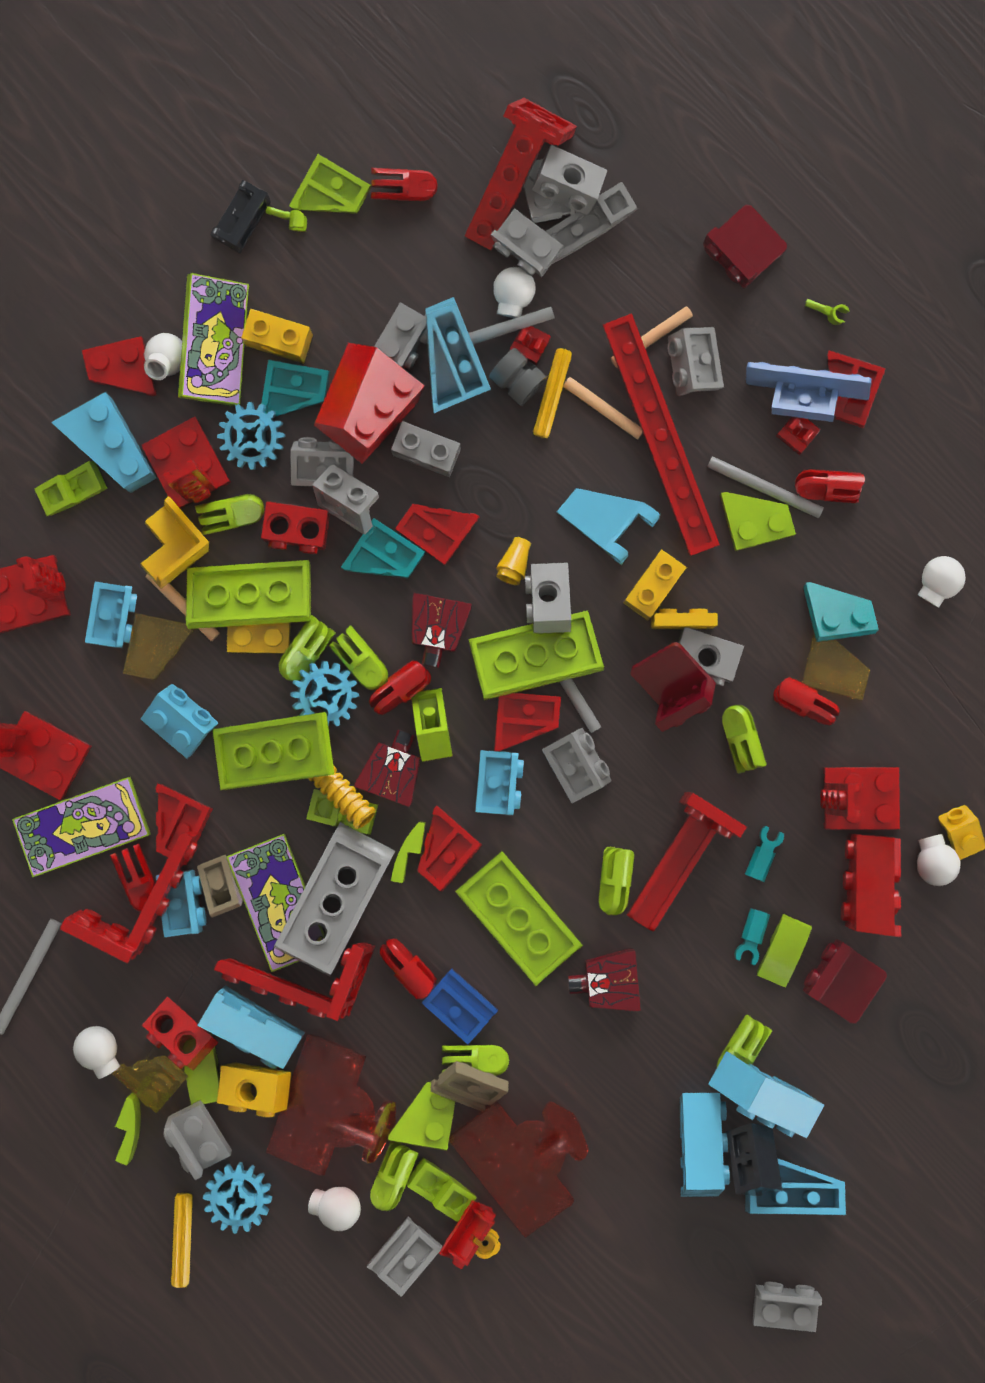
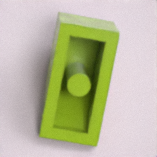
(431, 725)

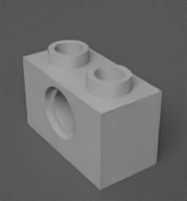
(569, 180)
(426, 449)
(554, 581)
(726, 653)

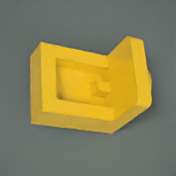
(963, 831)

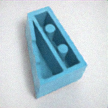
(452, 357)
(107, 440)
(766, 1097)
(703, 1144)
(802, 1193)

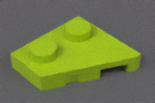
(330, 189)
(755, 520)
(425, 1121)

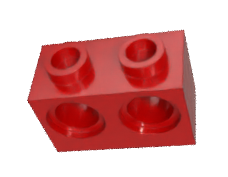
(297, 519)
(183, 1030)

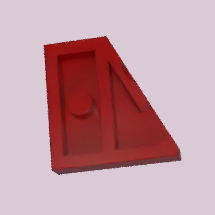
(119, 366)
(850, 409)
(436, 530)
(525, 717)
(176, 816)
(446, 850)

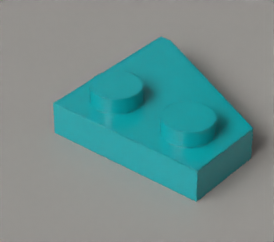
(293, 387)
(383, 553)
(838, 613)

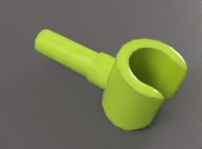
(297, 221)
(829, 311)

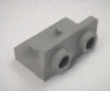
(527, 243)
(403, 336)
(695, 360)
(312, 458)
(345, 498)
(577, 765)
(196, 1139)
(786, 1307)

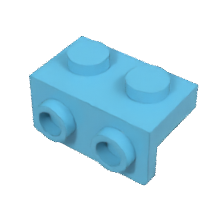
(109, 615)
(179, 720)
(498, 782)
(184, 911)

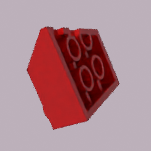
(366, 400)
(870, 884)

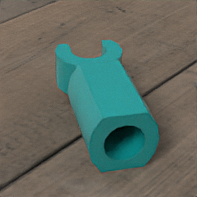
(763, 855)
(753, 934)

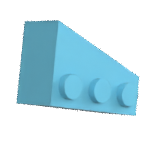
(251, 1028)

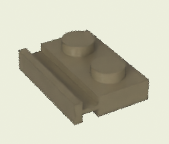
(469, 1086)

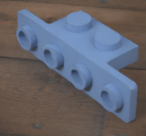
(806, 392)

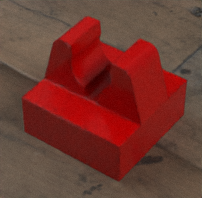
(531, 343)
(798, 433)

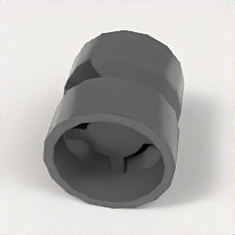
(517, 376)

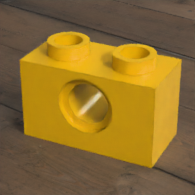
(277, 336)
(654, 585)
(271, 1088)

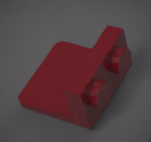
(744, 245)
(675, 684)
(844, 981)

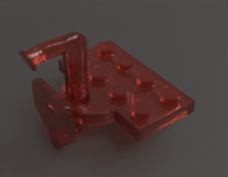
(323, 1106)
(517, 1167)

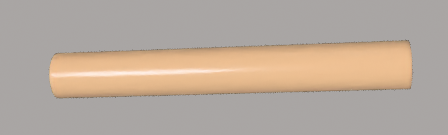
(663, 328)
(603, 408)
(180, 602)

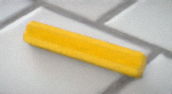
(552, 393)
(181, 1240)

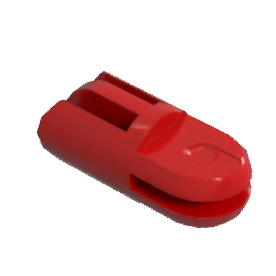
(413, 184)
(830, 485)
(400, 687)
(805, 701)
(139, 884)
(408, 969)

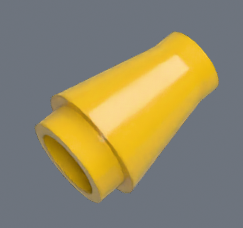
(514, 562)

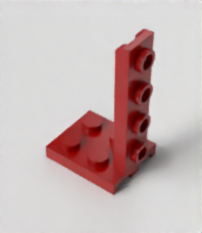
(532, 128)
(186, 463)
(31, 593)
(41, 754)
(861, 798)
(681, 858)
(115, 938)
(343, 989)

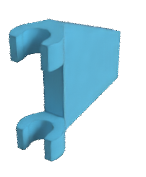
(605, 518)

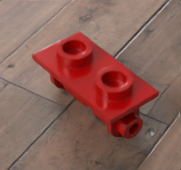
(475, 1222)

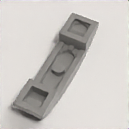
(581, 229)

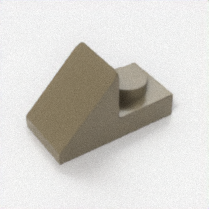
(219, 886)

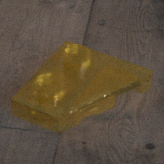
(153, 645)
(835, 670)
(152, 1080)

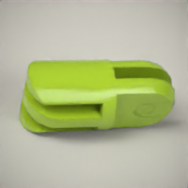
(237, 512)
(305, 649)
(364, 666)
(743, 739)
(615, 880)
(747, 1040)
(484, 1057)
(392, 1176)

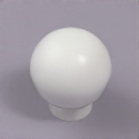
(513, 291)
(162, 356)
(941, 580)
(937, 862)
(96, 1050)
(336, 1207)

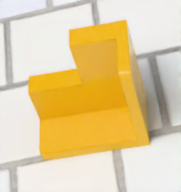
(181, 544)

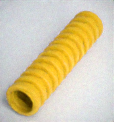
(345, 798)

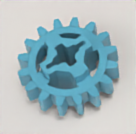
(241, 426)
(318, 681)
(250, 1197)

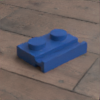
(459, 1006)

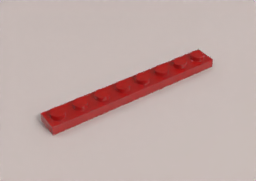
(660, 434)

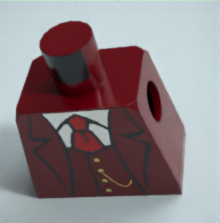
(438, 626)
(391, 770)
(609, 981)

